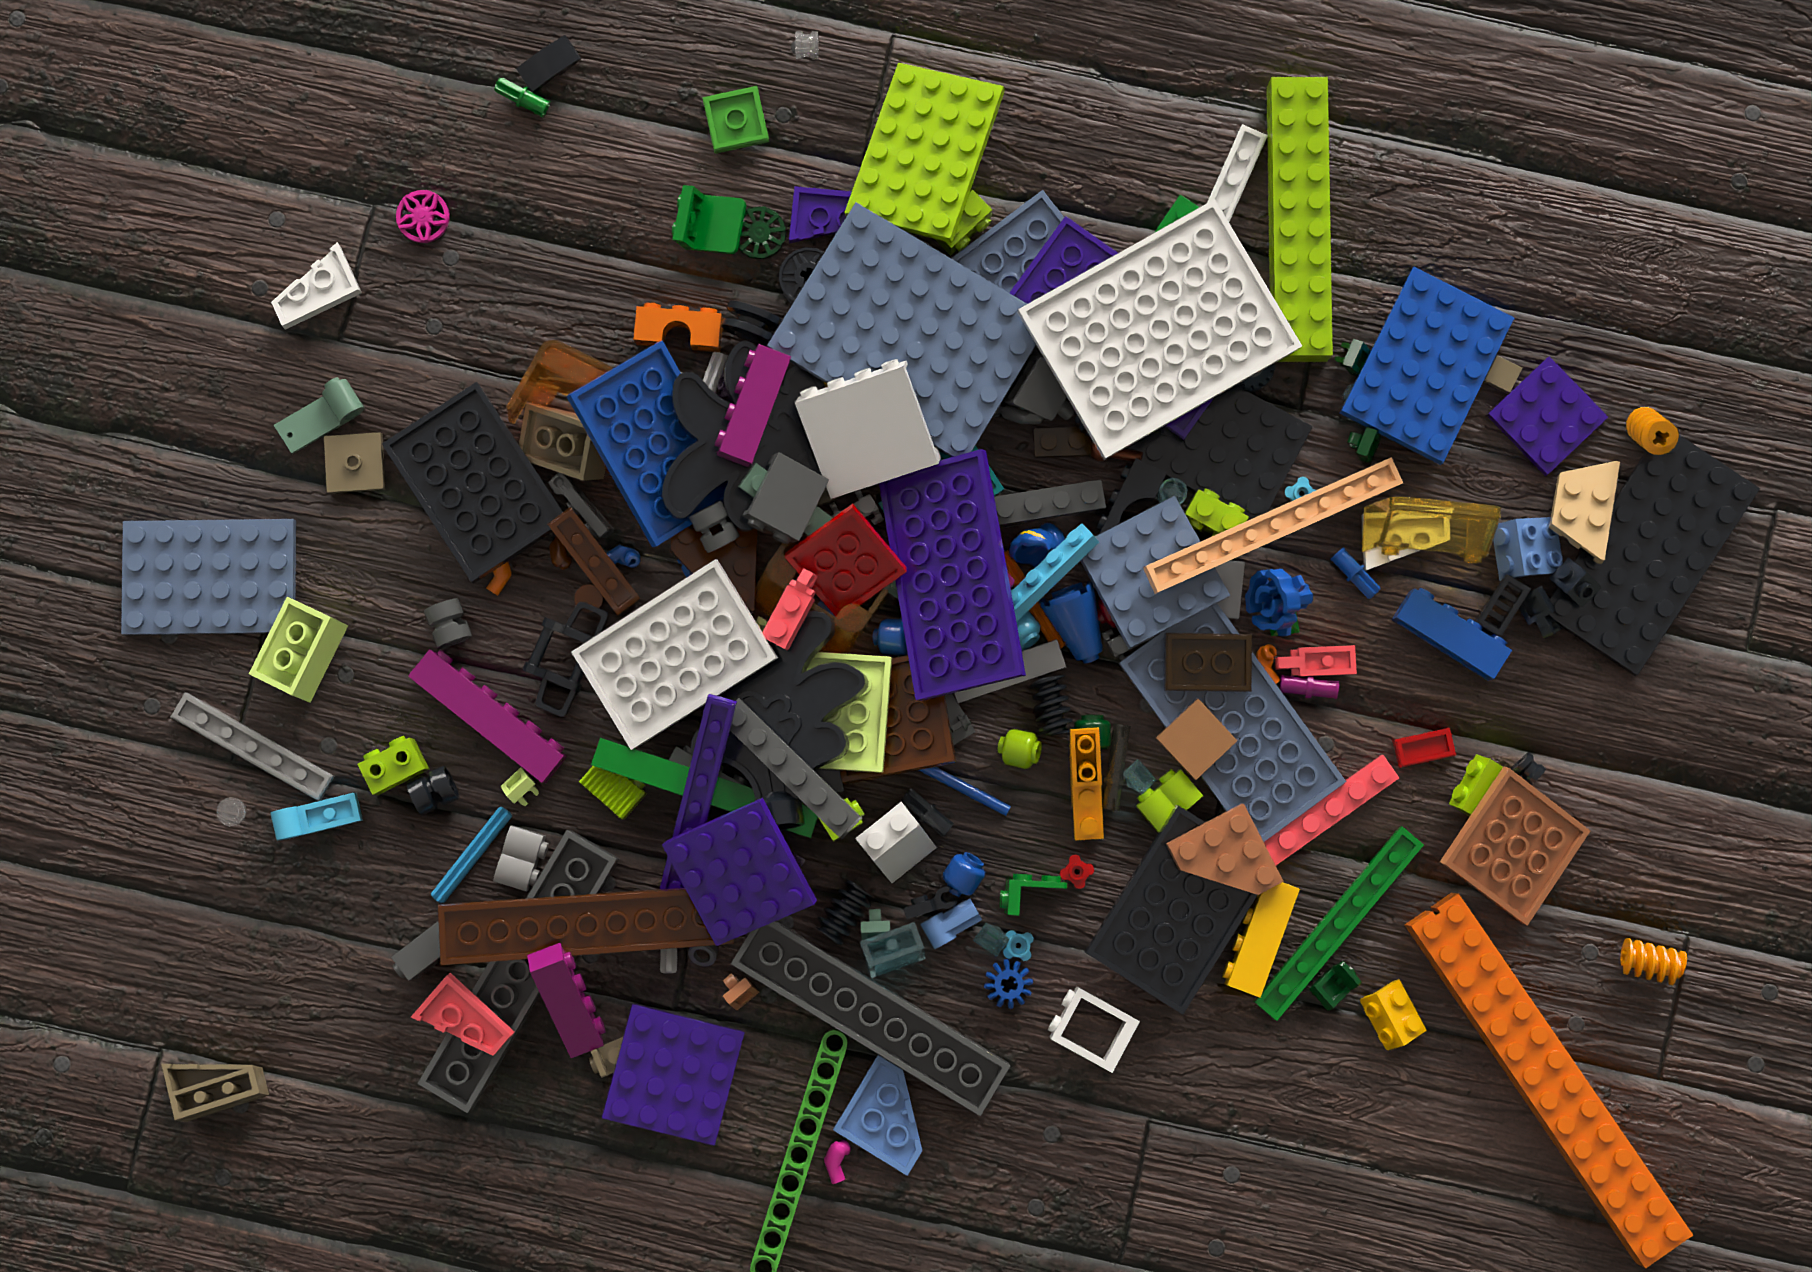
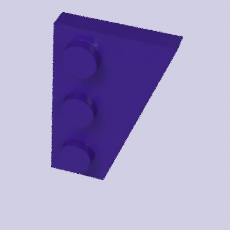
(817, 212)

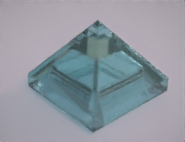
(1138, 777)
(991, 939)

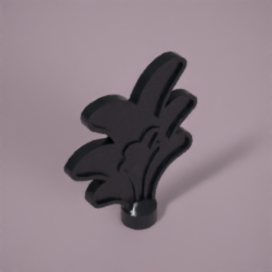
(702, 416)
(796, 709)

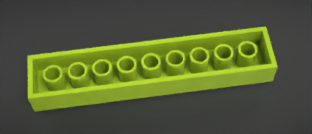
(1300, 211)

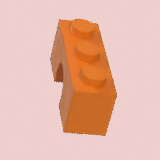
(654, 323)

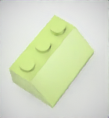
(298, 649)

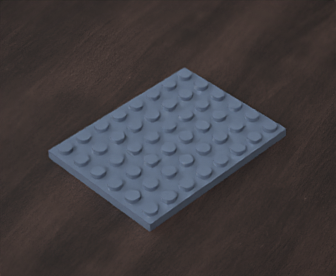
(899, 299)

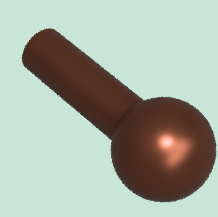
(1125, 454)

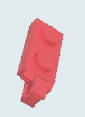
(791, 610)
(1319, 661)

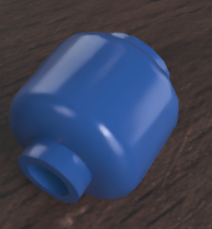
(890, 638)
(964, 874)

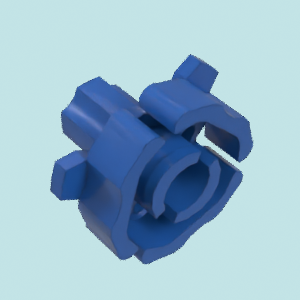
(1280, 597)

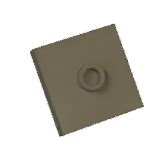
(354, 463)

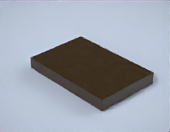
(1208, 662)

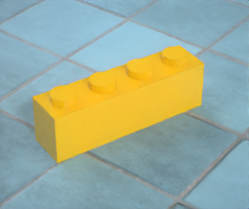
(1260, 939)

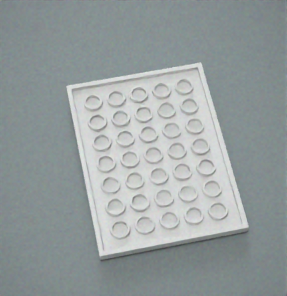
(1159, 329)

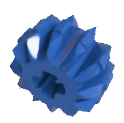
(1005, 974)

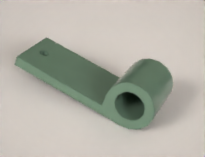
(320, 417)

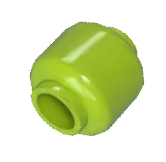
(1020, 748)

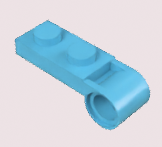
(316, 816)

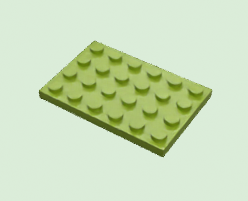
(926, 150)

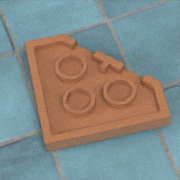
(1227, 852)

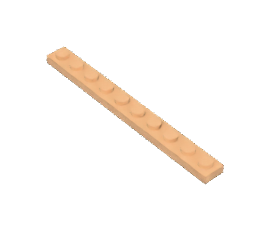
(1272, 525)

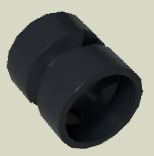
(430, 791)

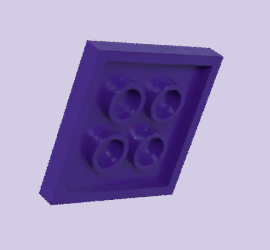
(1547, 416)

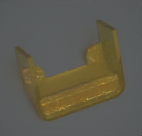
(1430, 526)

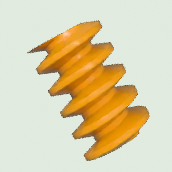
(1652, 431)
(1652, 960)

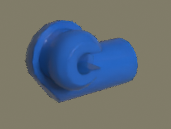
(624, 556)

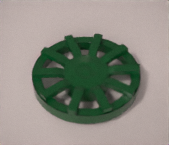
(760, 233)

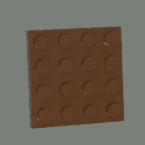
(916, 730)

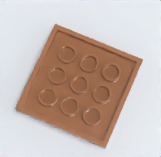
(1515, 846)

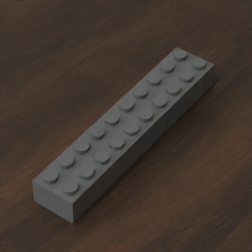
(506, 987)
(872, 1015)

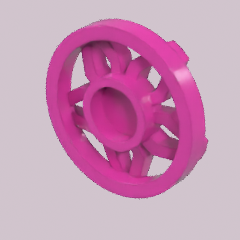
(422, 216)

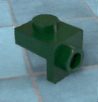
(1335, 985)

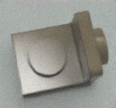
(605, 1058)

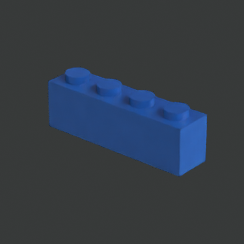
(1452, 634)

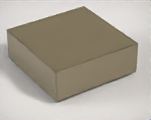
(1502, 374)

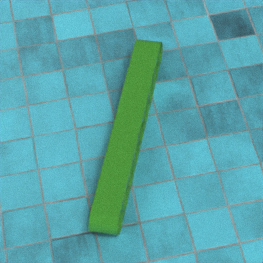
(799, 1139)

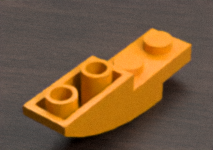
(1086, 783)

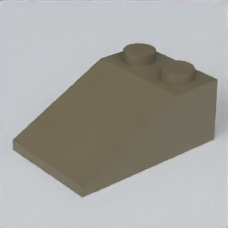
(559, 443)

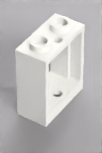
(1119, 1042)

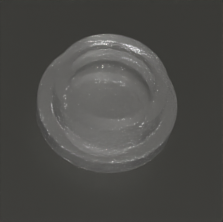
(231, 811)

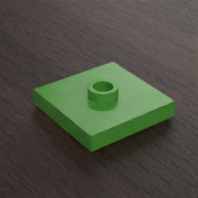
(735, 119)

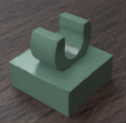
(874, 925)

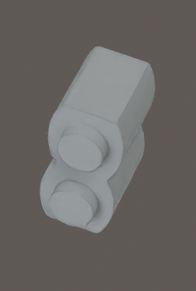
(520, 858)

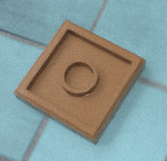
(1196, 739)

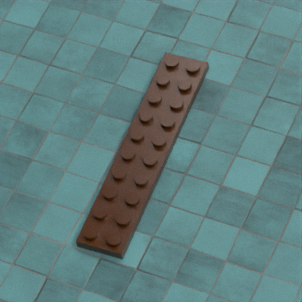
(579, 922)

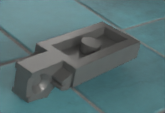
(581, 505)

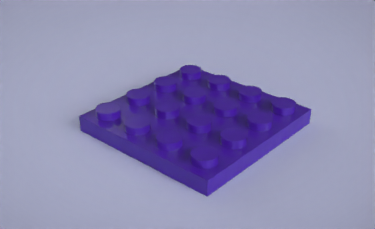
(739, 872)
(673, 1074)

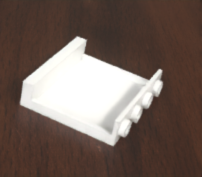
(866, 428)

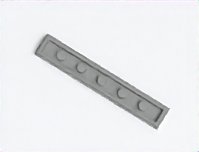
(252, 746)

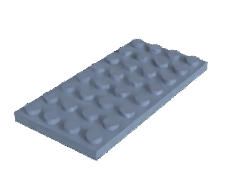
(1276, 760)

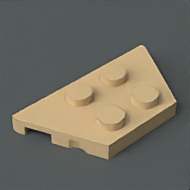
(1585, 507)

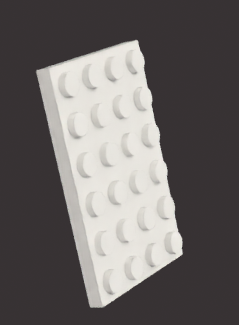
(674, 654)

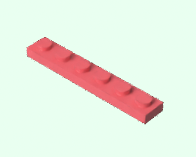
(1331, 809)

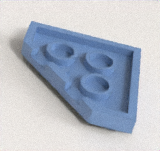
(883, 1117)

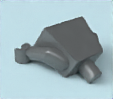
(1035, 395)

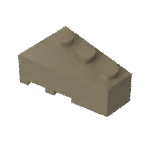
(208, 1089)

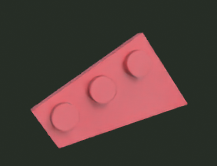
(462, 1014)

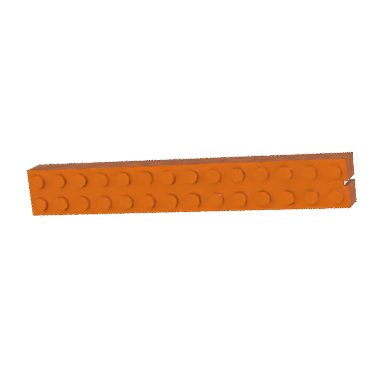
(1549, 1080)

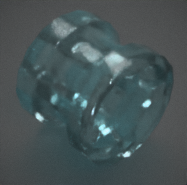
(1172, 487)

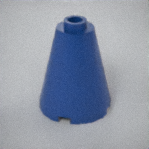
(1076, 620)

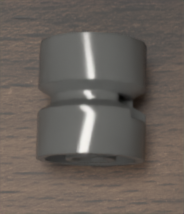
(710, 517)
(447, 623)

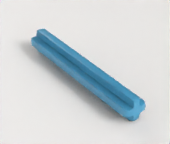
(471, 855)

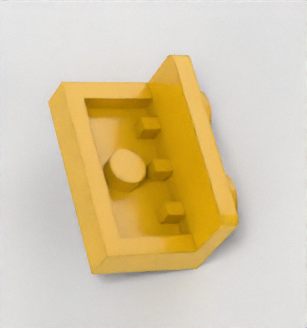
(1393, 1015)

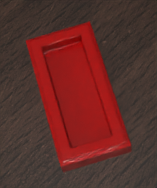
(1424, 747)

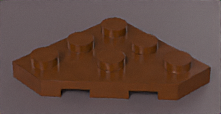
(736, 558)

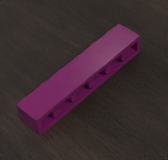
(487, 716)

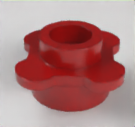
(1076, 863)

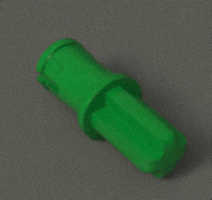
(522, 97)

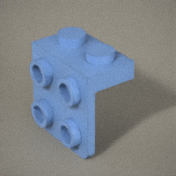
(1527, 548)

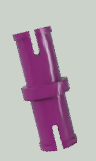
(1309, 686)

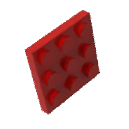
(847, 559)

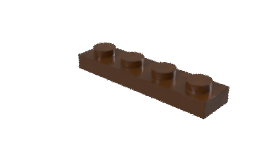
(594, 560)

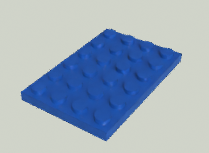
(1427, 365)
(638, 435)

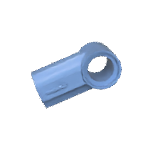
(946, 925)

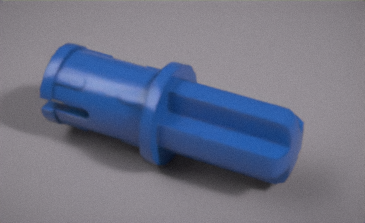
(1355, 573)

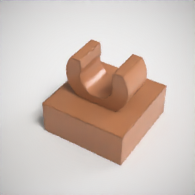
(739, 991)

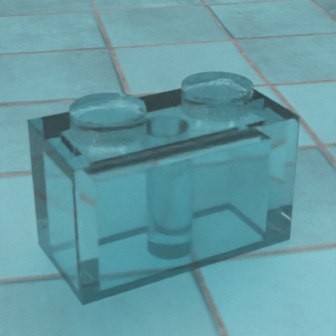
(892, 950)

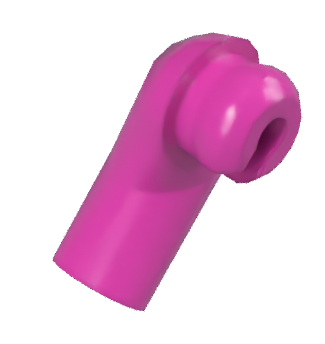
(834, 1158)

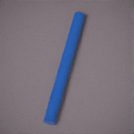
(967, 789)

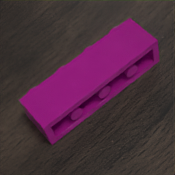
(753, 405)
(565, 999)

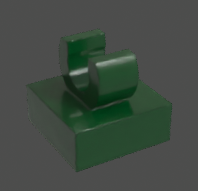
(1355, 358)
(1366, 444)

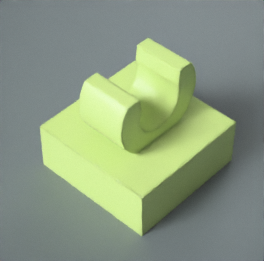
(518, 785)

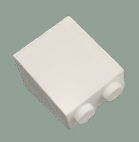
(896, 842)

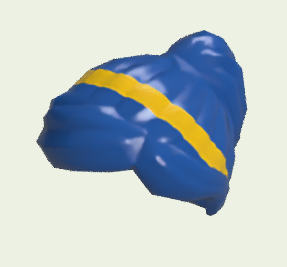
(1035, 544)

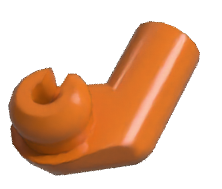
(500, 578)
(1266, 656)

